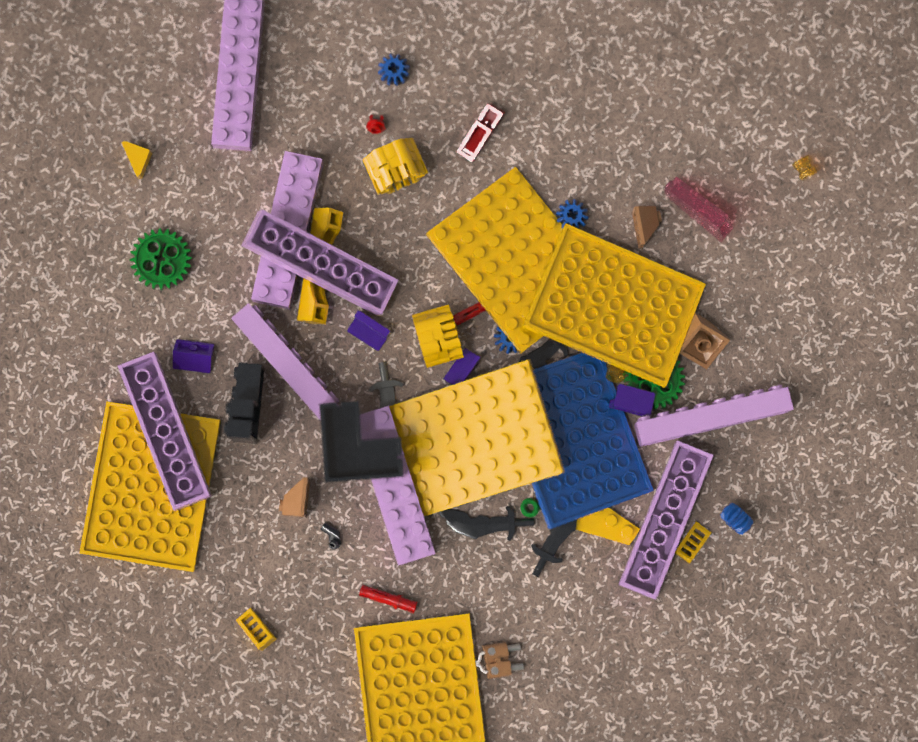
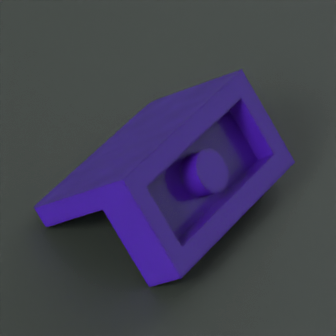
(368, 331)
(192, 356)
(462, 368)
(633, 400)

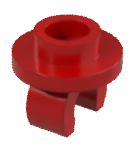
(375, 126)

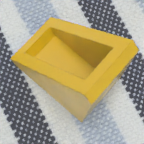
(138, 157)

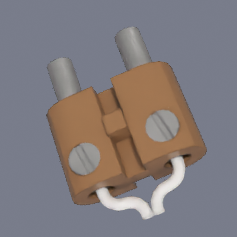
(497, 660)

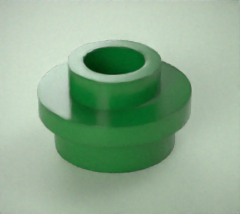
(529, 501)

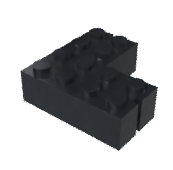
(245, 404)
(347, 455)

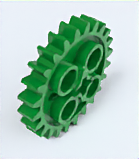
(177, 262)
(660, 396)

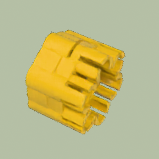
(396, 163)
(437, 336)

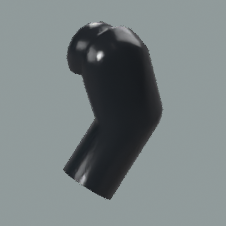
(334, 536)

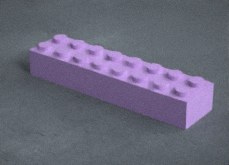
(237, 74)
(293, 204)
(319, 262)
(285, 361)
(714, 416)
(164, 431)
(398, 496)
(665, 520)

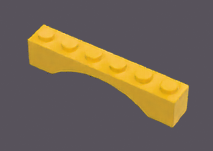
(313, 301)

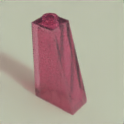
(699, 209)

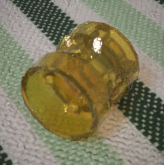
(803, 163)
(615, 374)

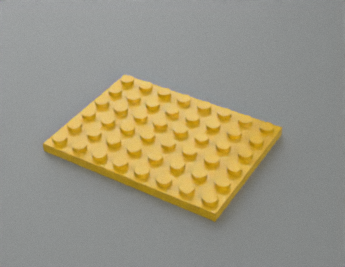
(502, 250)
(614, 305)
(477, 438)
(128, 503)
(420, 681)

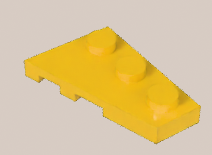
(608, 525)

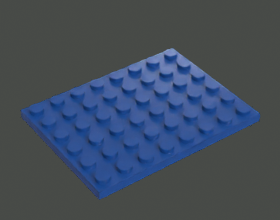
(592, 442)

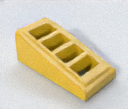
(684, 556)
(270, 636)

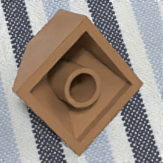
(646, 222)
(703, 342)
(296, 499)

